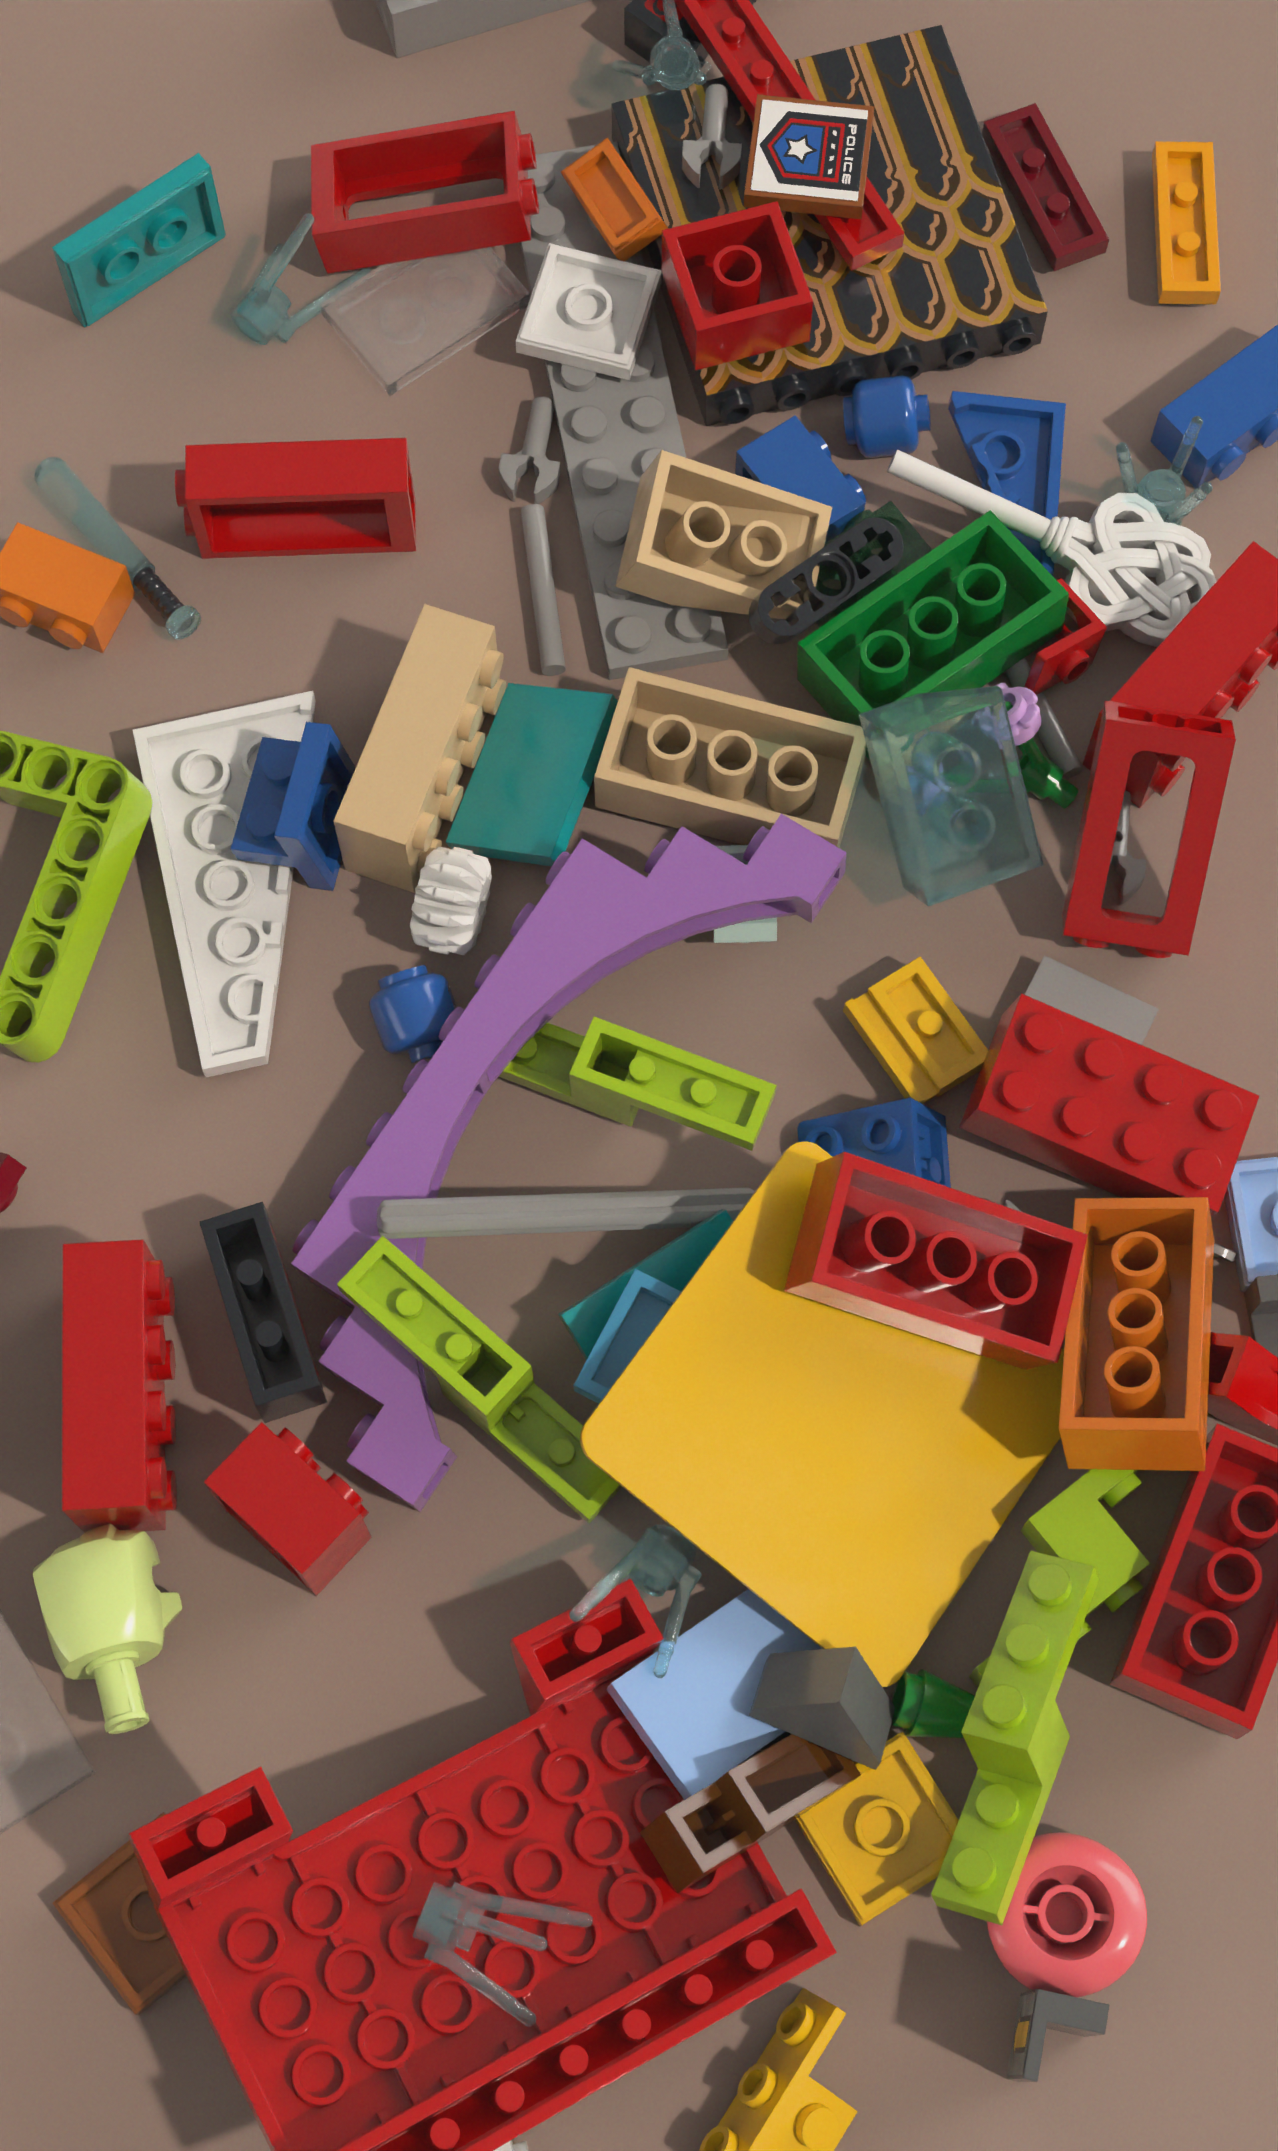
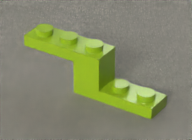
(622, 1070)
(478, 1374)
(1083, 1531)
(1015, 1737)

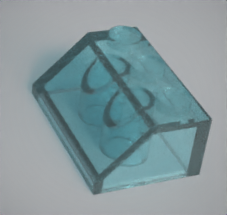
(951, 791)

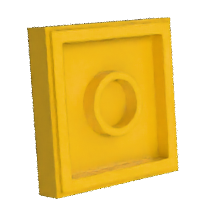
(882, 1831)

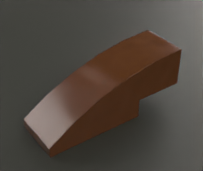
(744, 1808)

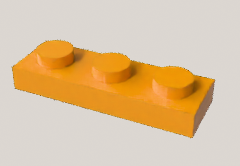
(1185, 223)

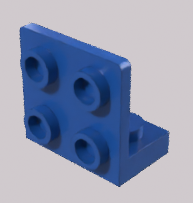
(892, 1133)

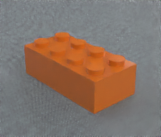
(1139, 1336)

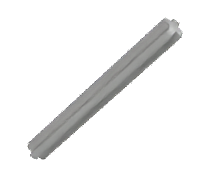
(555, 1212)

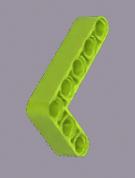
(63, 880)

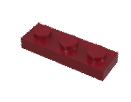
(1045, 187)

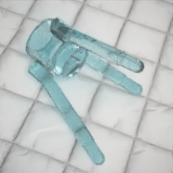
(672, 58)
(265, 306)
(1165, 486)
(655, 1565)
(456, 1915)

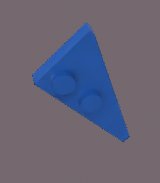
(1014, 452)

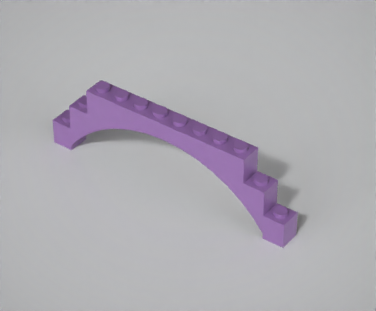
(579, 932)

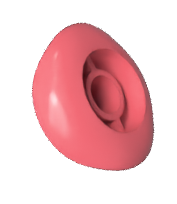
(1071, 1917)

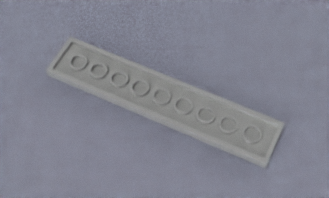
(608, 440)

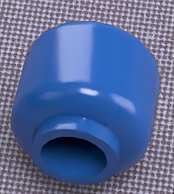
(885, 416)
(412, 1011)

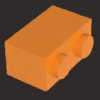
(62, 589)

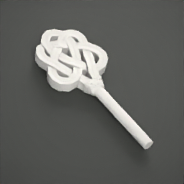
(1121, 552)

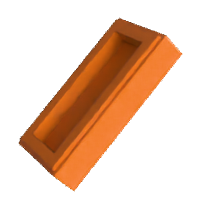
(614, 200)

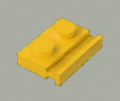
(917, 1032)

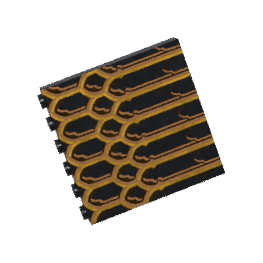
(935, 303)

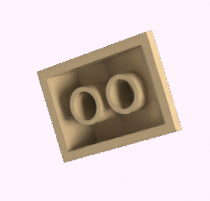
(716, 537)

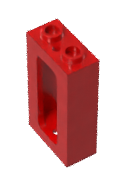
(416, 162)
(298, 498)
(1121, 735)

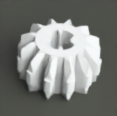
(450, 900)

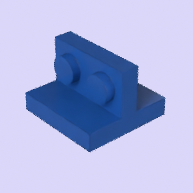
(294, 805)

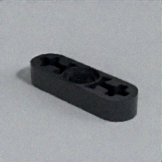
(815, 604)

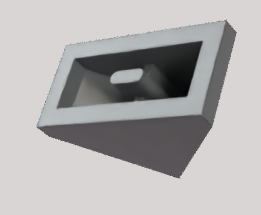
(827, 1701)

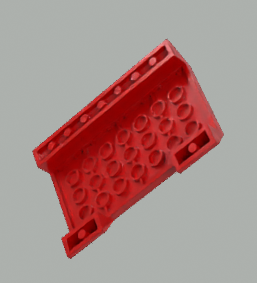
(375, 2048)

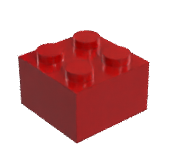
(736, 285)
(289, 1508)

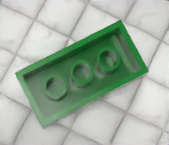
(935, 625)

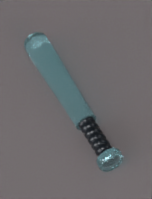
(106, 535)

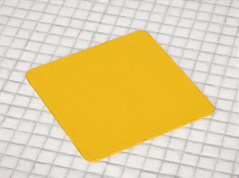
(818, 1447)

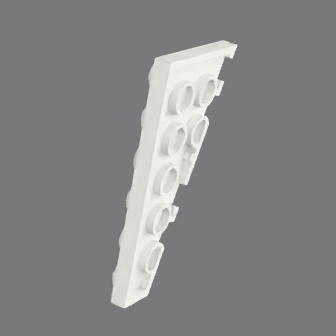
(221, 908)

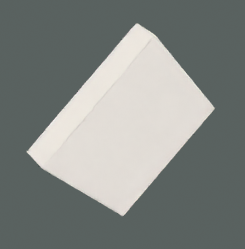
(589, 311)

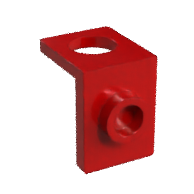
(1073, 652)

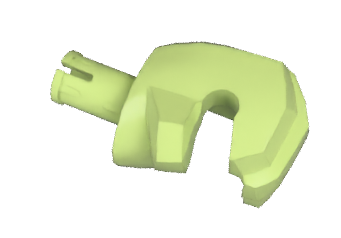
(106, 1615)

